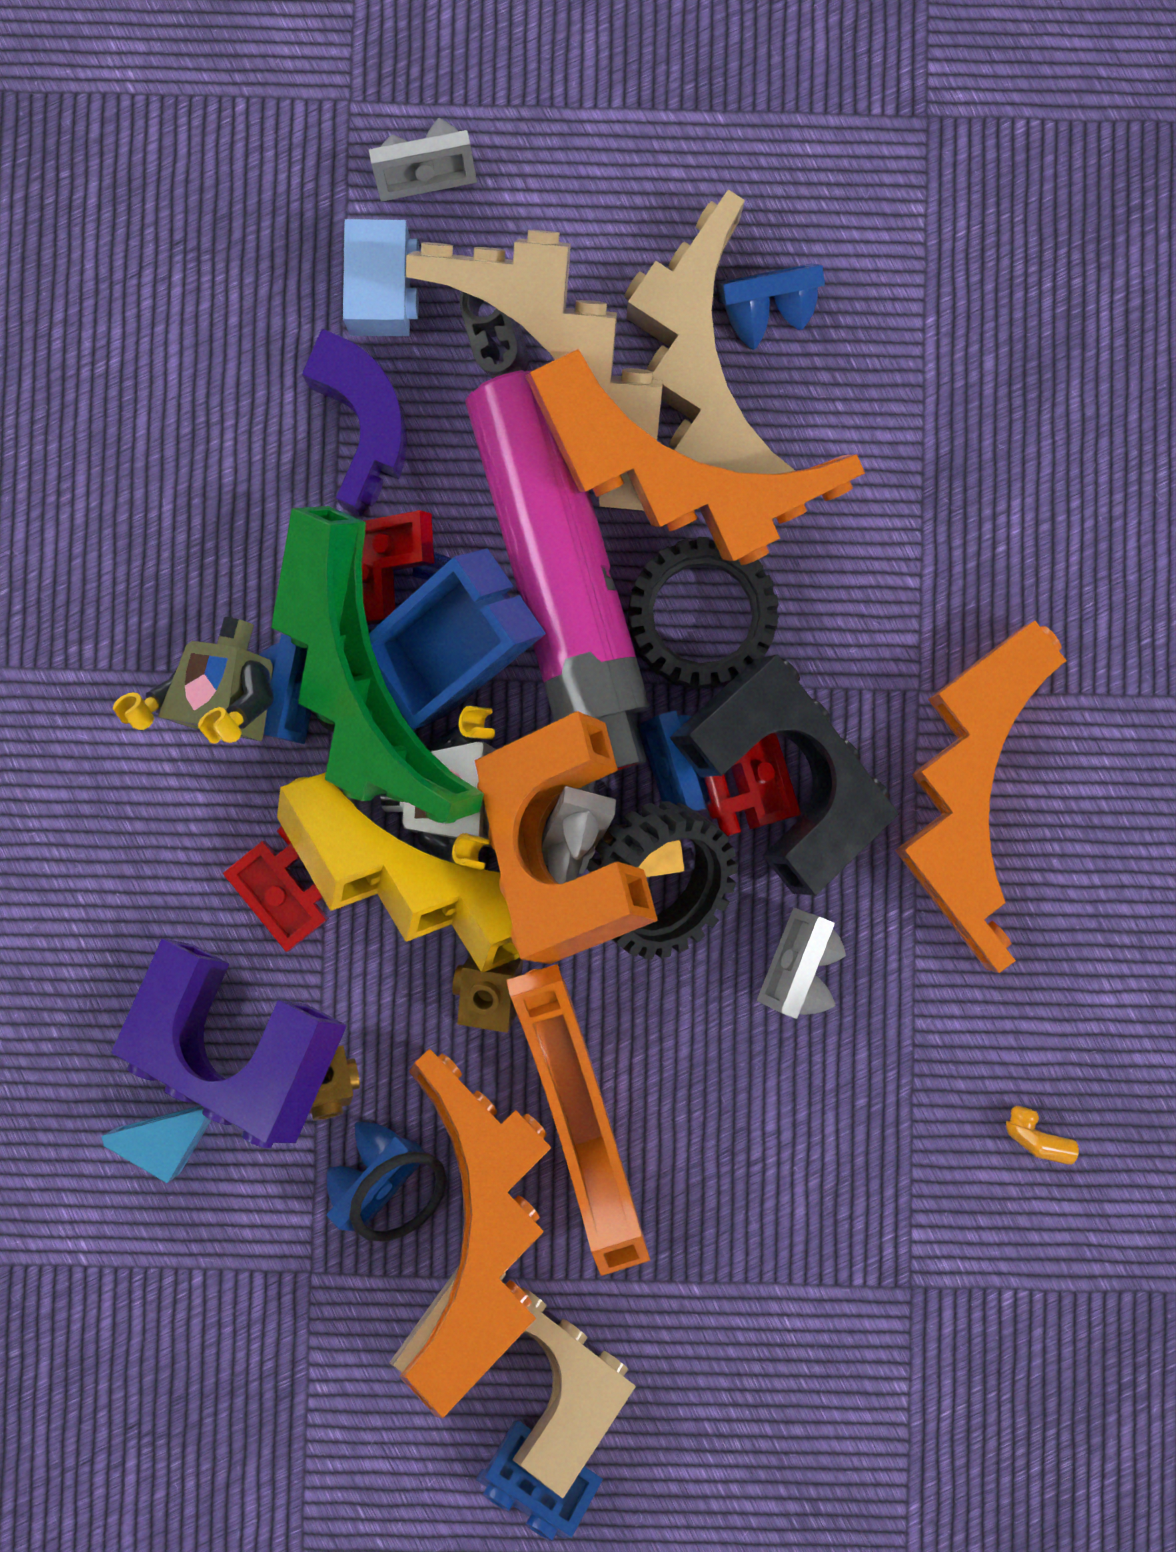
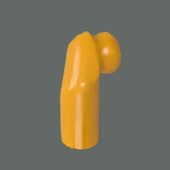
(1041, 1145)

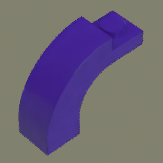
(355, 379)

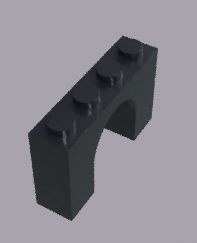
(845, 801)

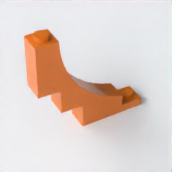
(954, 850)

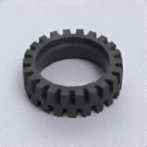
(664, 661)
(705, 887)

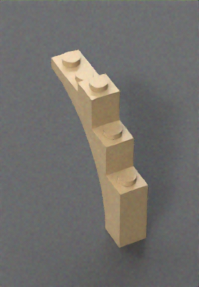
(535, 295)
(678, 312)

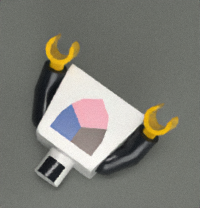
(457, 750)

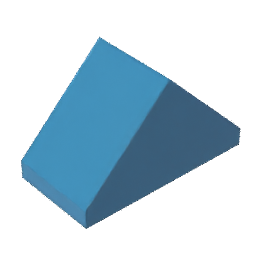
(160, 1143)

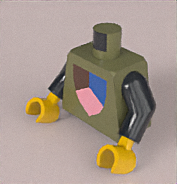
(212, 690)

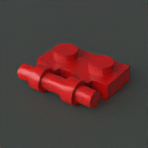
(762, 788)
(276, 894)

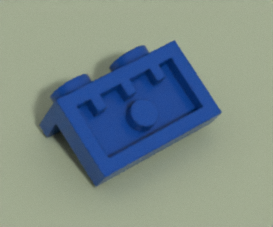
(512, 1485)

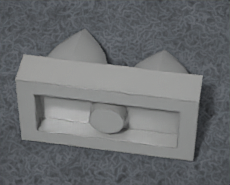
(423, 164)
(575, 831)
(791, 979)

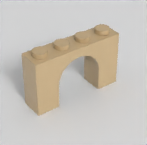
(583, 1399)

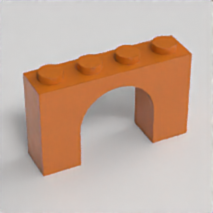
(519, 792)

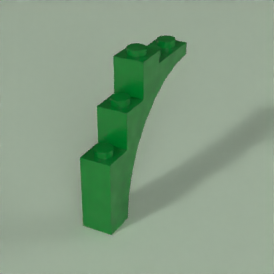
(341, 681)

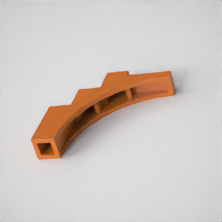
(605, 443)
(481, 1311)

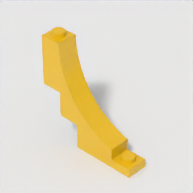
(421, 892)

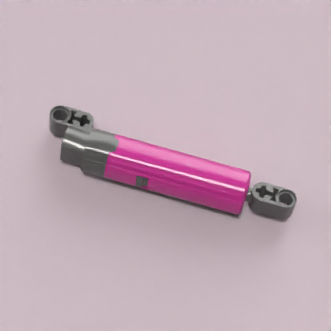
(553, 544)

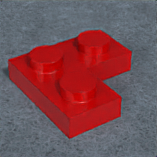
(392, 545)

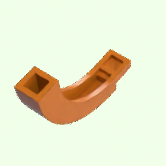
(580, 1118)

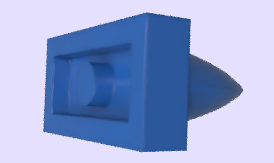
(749, 303)
(285, 716)
(672, 772)
(375, 1146)

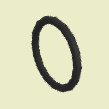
(376, 1174)

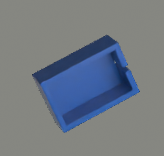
(452, 637)

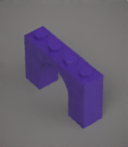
(166, 1043)

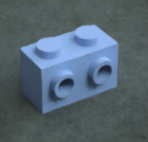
(375, 279)

